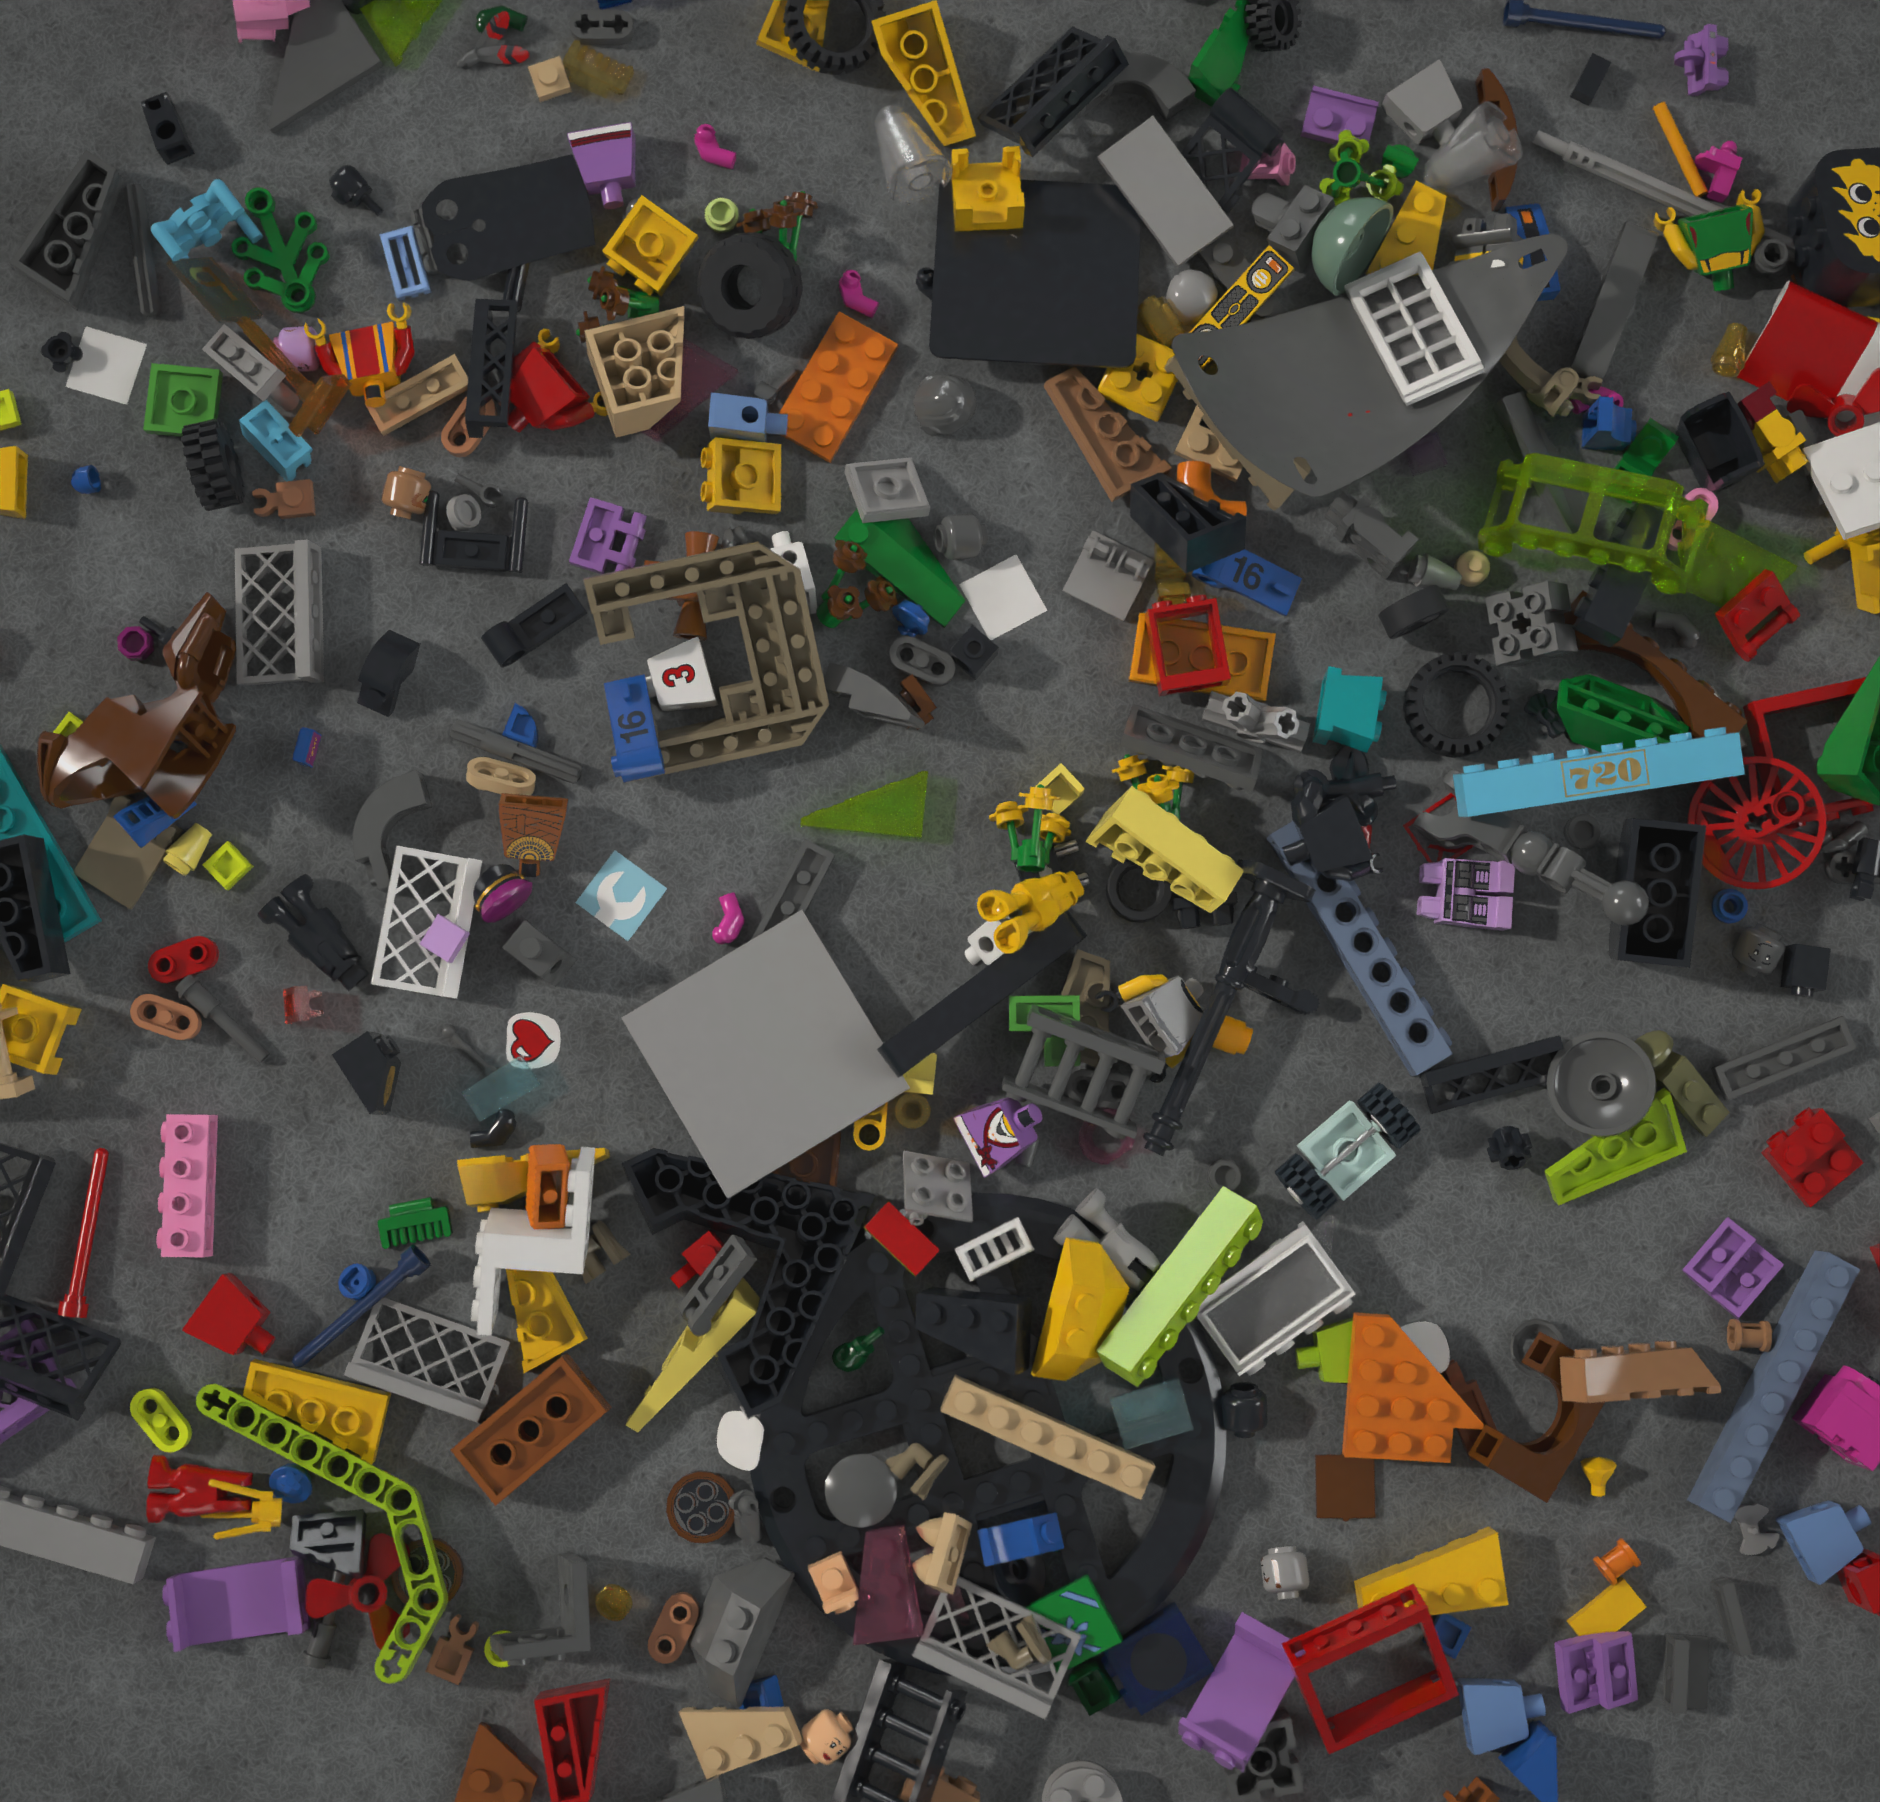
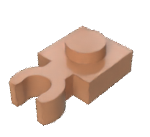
(291, 499)
(451, 1654)

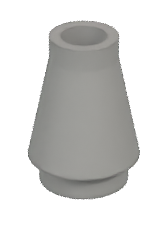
(1429, 571)

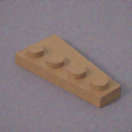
(1103, 435)

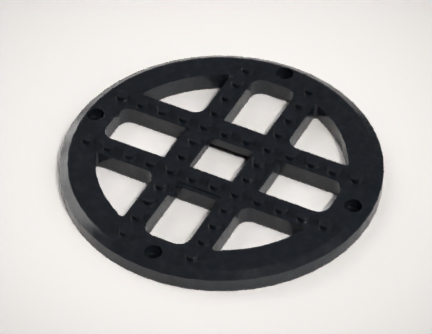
(915, 1401)

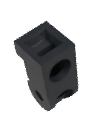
(166, 128)

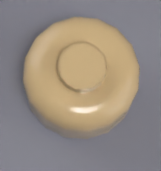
(1473, 567)

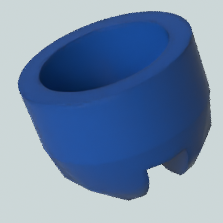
(86, 480)

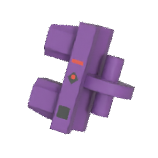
(1701, 58)

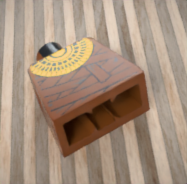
(531, 829)

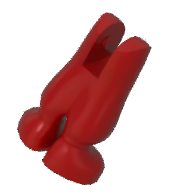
(195, 1494)

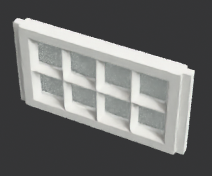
(1414, 328)

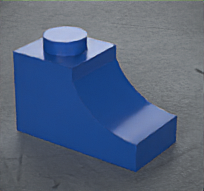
(1607, 426)
(1020, 1539)

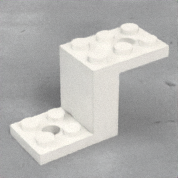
(511, 1243)

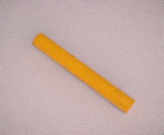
(1680, 149)

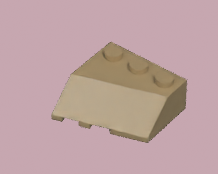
(638, 368)

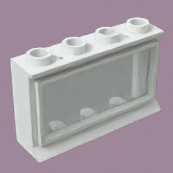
(1274, 1300)

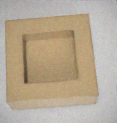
(549, 79)

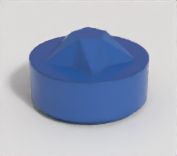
(356, 1281)

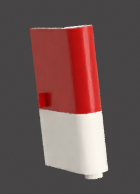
(1814, 345)

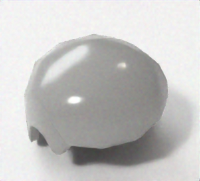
(1192, 295)

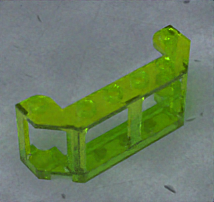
(1598, 482)

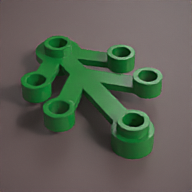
(283, 257)

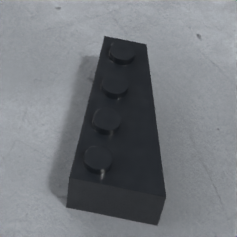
(1614, 589)

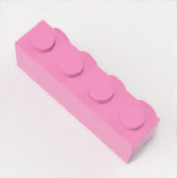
(188, 1185)

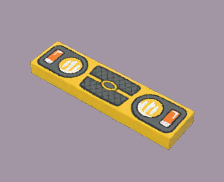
(1246, 295)

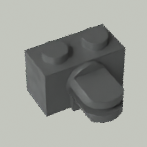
(1292, 223)

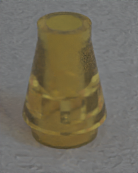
(1730, 352)

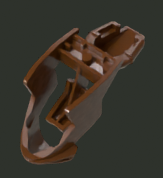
(140, 734)

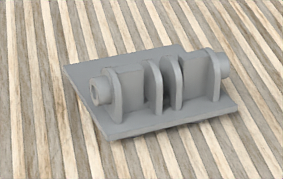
(1108, 575)
(936, 1188)

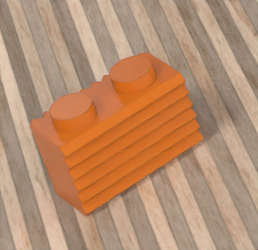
(547, 1186)

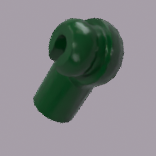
(517, 19)

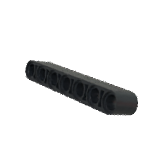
(980, 994)

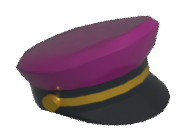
(500, 892)

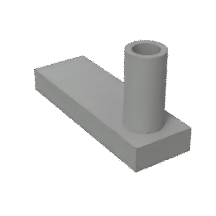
(250, 368)

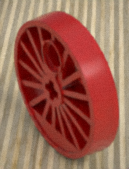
(1714, 856)

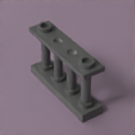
(1110, 1050)

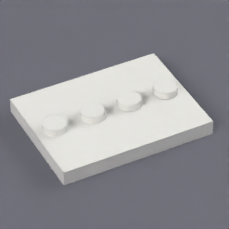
(1849, 478)

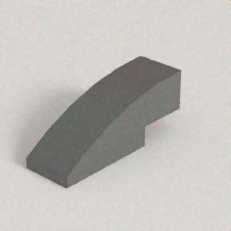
(869, 697)

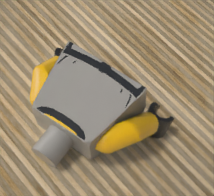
(1161, 1012)

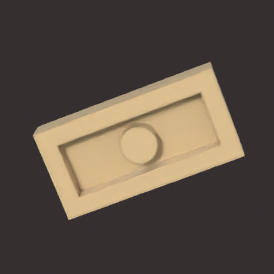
(949, 1539)

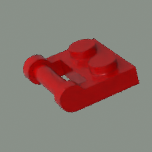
(1750, 608)

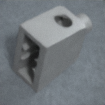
(1425, 105)

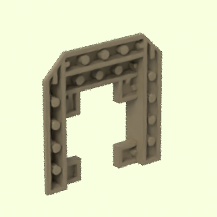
(770, 599)

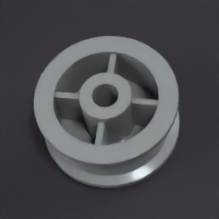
(1081, 1782)

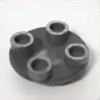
(860, 1490)

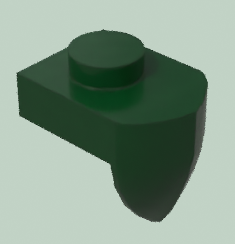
(1093, 1685)

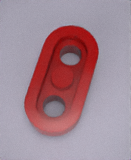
(182, 959)

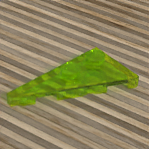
(890, 810)

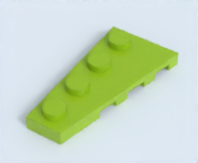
(1615, 1157)

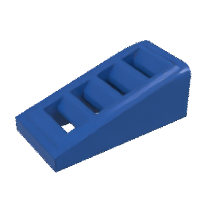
(145, 820)

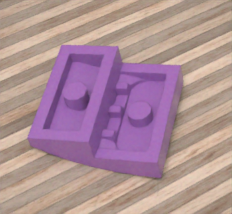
(1732, 1268)
(1596, 1671)

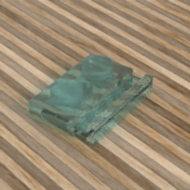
(1151, 1413)

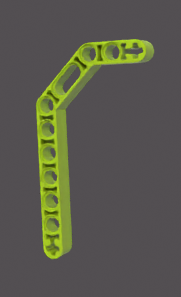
(353, 1482)

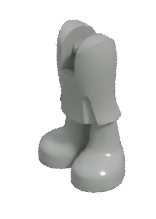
(1116, 1242)

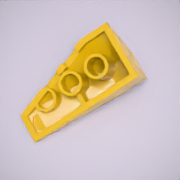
(922, 61)
(502, 1179)

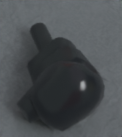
(351, 186)

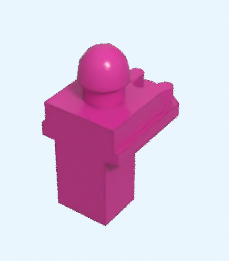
(1723, 165)

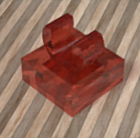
(297, 1004)

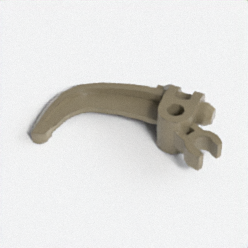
(1545, 389)

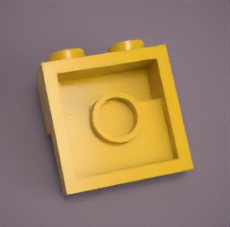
(649, 247)
(741, 476)

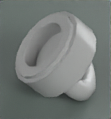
(463, 512)

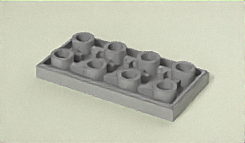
(1165, 191)

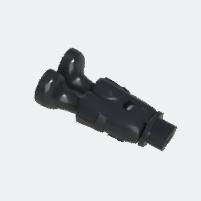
(320, 938)

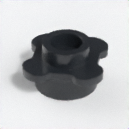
(61, 342)

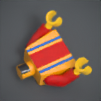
(369, 355)

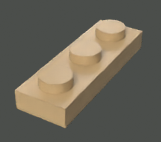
(420, 394)

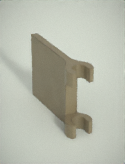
(117, 863)

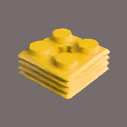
(1145, 396)

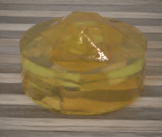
(613, 1602)

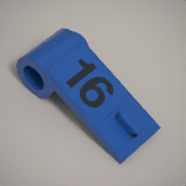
(1253, 579)
(633, 730)

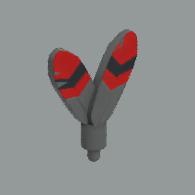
(487, 48)

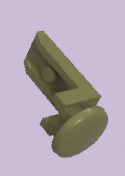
(1684, 1083)

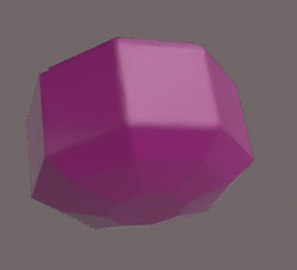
(135, 643)

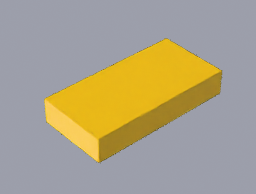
(1608, 1610)

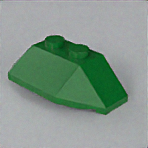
(1608, 713)

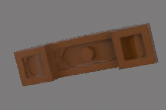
(1490, 89)

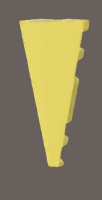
(694, 1352)

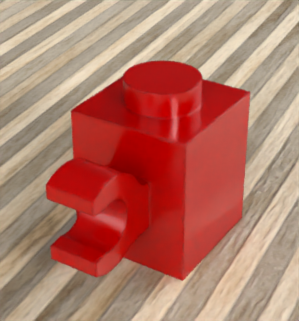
(699, 1257)

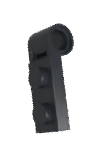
(534, 626)

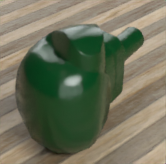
(854, 1354)

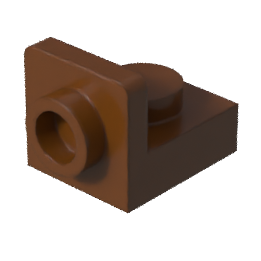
(916, 696)

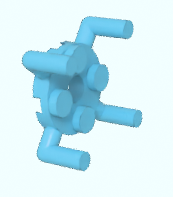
(203, 222)

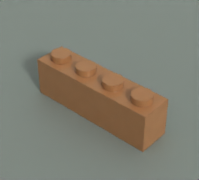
(1634, 1373)

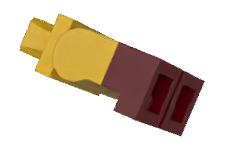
(1773, 434)

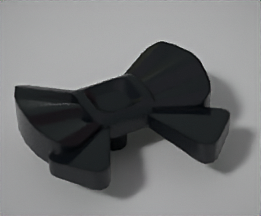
(1539, 707)

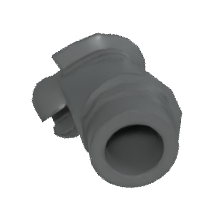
(747, 1516)

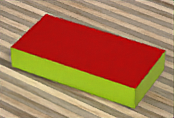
(901, 1238)

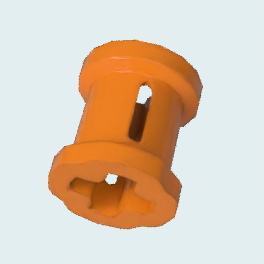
(1617, 1561)

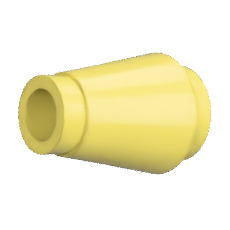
(187, 850)

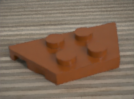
(495, 1772)

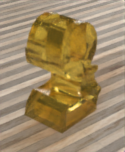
(1169, 578)

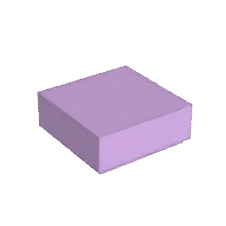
(444, 938)

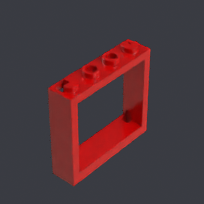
(1761, 744)
(1358, 1631)

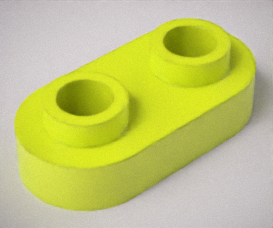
(158, 1423)

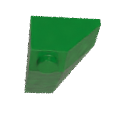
(1221, 57)
(906, 562)
(1853, 749)

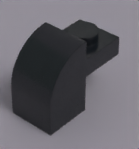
(384, 670)

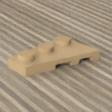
(738, 1737)

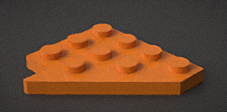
(1397, 1398)

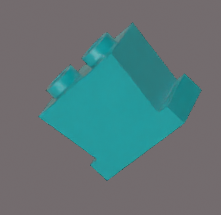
(1349, 709)

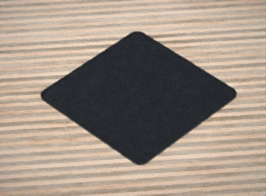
(1051, 293)

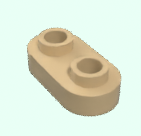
(500, 776)

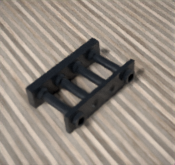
(878, 1716)

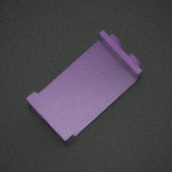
(236, 1602)
(1240, 1695)

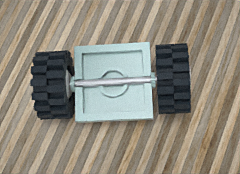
(1347, 1150)

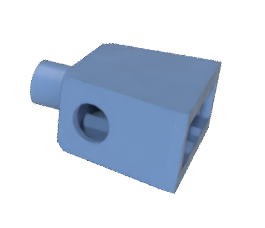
(731, 415)
(1824, 1537)
(1495, 1712)

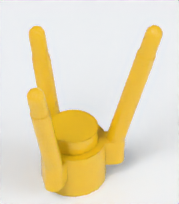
(264, 1512)

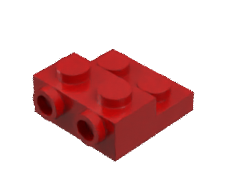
(1811, 1155)

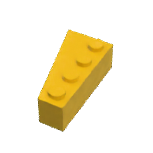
(1449, 1579)

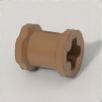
(1749, 1335)

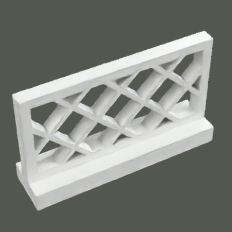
(459, 913)

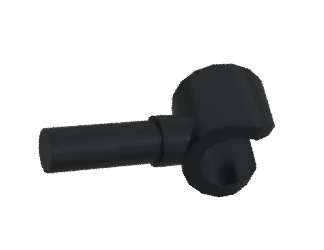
(163, 636)

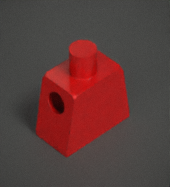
(231, 1318)

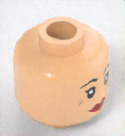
(826, 1737)

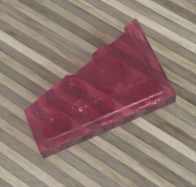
(700, 376)
(887, 1589)

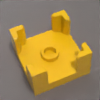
(987, 193)
(1866, 572)
(37, 1029)

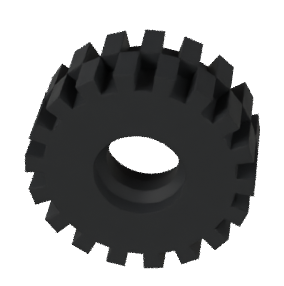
(213, 464)

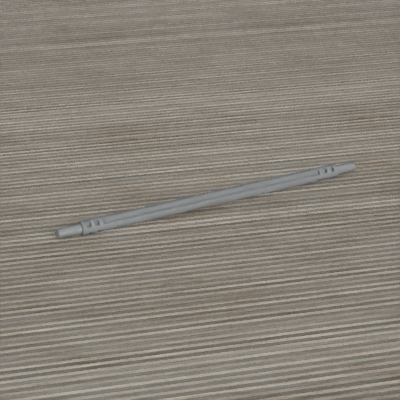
(1639, 181)

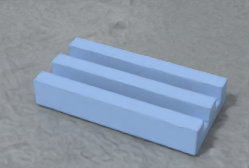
(412, 290)

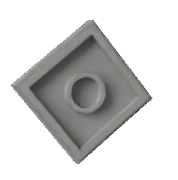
(887, 490)

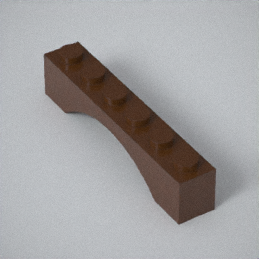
(1691, 697)

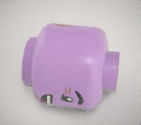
(298, 347)

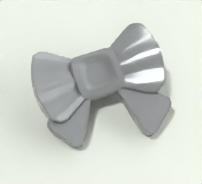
(1753, 1540)

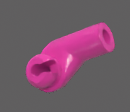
(731, 922)

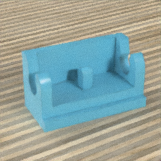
(275, 441)

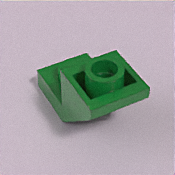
(1647, 449)

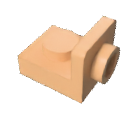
(834, 1583)

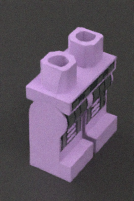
(1455, 893)

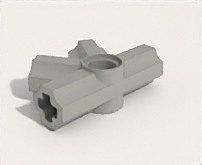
(1256, 720)

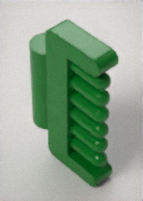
(410, 1214)

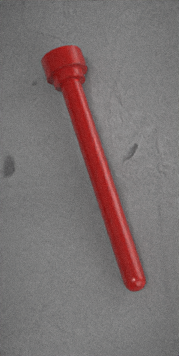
(75, 1303)

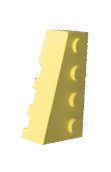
(1166, 850)

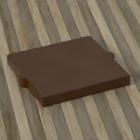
(1344, 1487)

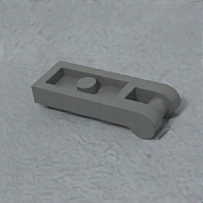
(716, 1284)

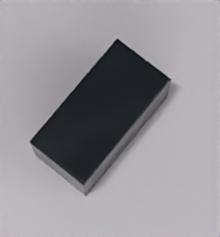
(1590, 79)

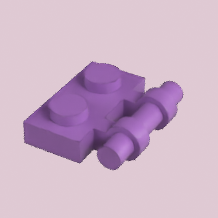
(598, 534)

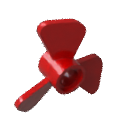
(1815, 404)
(328, 1596)

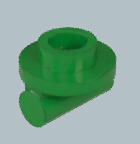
(1401, 158)

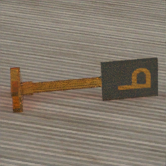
(228, 304)

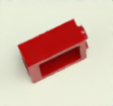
(1195, 680)

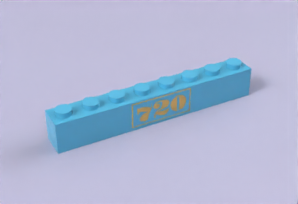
(1598, 774)

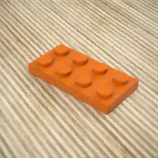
(836, 385)

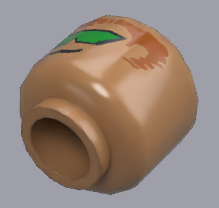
(406, 492)

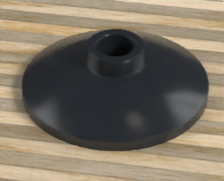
(1020, 1579)

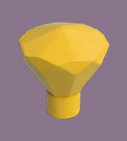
(1598, 1473)

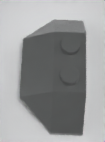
(737, 1625)

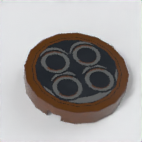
(700, 1506)
(450, 1565)

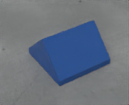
(1535, 1762)

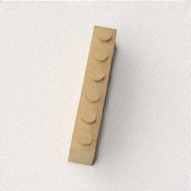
(1047, 1437)

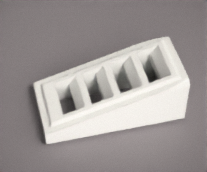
(1021, 1236)

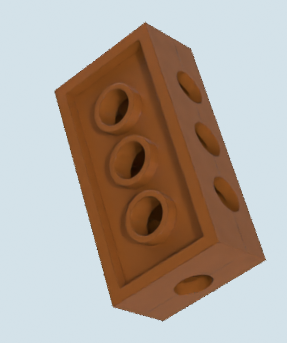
(506, 1426)

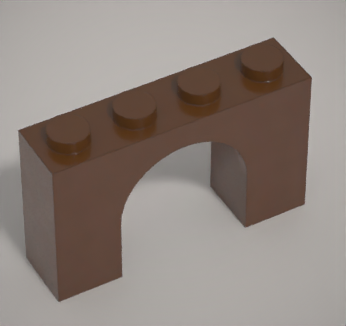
(1542, 1462)

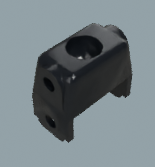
(1718, 443)

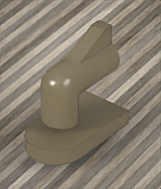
(602, 1238)
(903, 1462)
(1035, 1648)

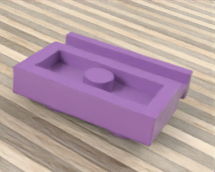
(1336, 111)

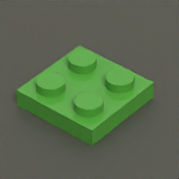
(181, 398)

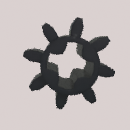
(1509, 1147)

